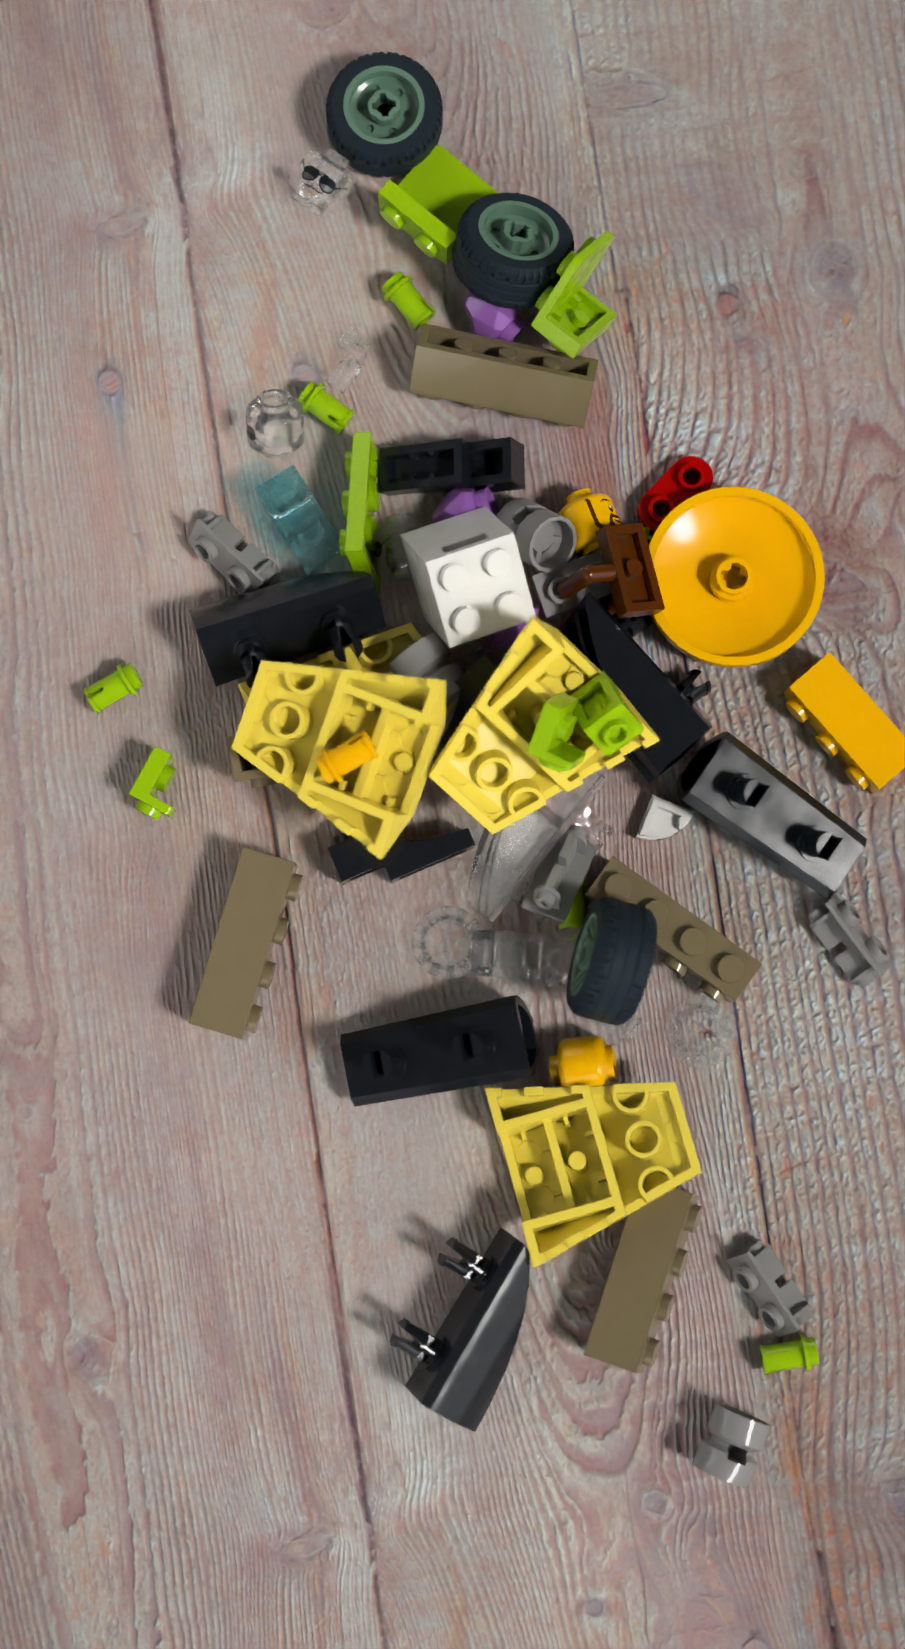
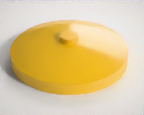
(736, 577)

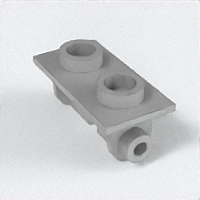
(215, 543)
(546, 585)
(561, 875)
(862, 951)
(780, 1307)

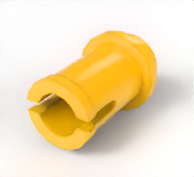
(346, 757)

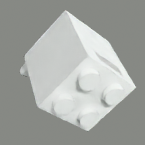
(468, 576)

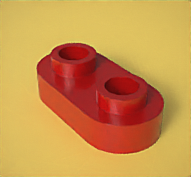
(673, 490)

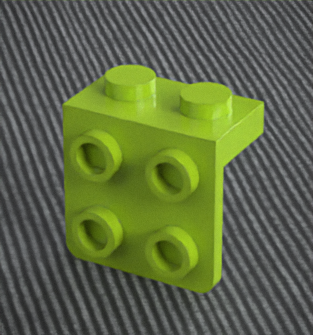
(432, 201)
(568, 312)

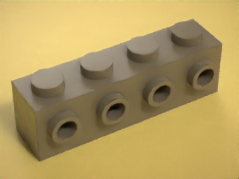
(502, 376)
(681, 936)
(244, 944)
(641, 1280)

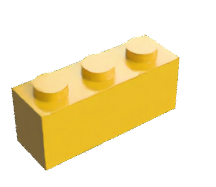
(848, 723)

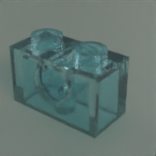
(299, 519)

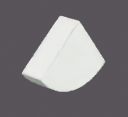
(662, 820)

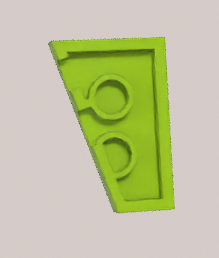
(358, 502)

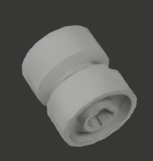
(541, 535)
(430, 660)
(734, 1428)

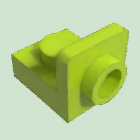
(605, 714)
(553, 732)
(155, 776)

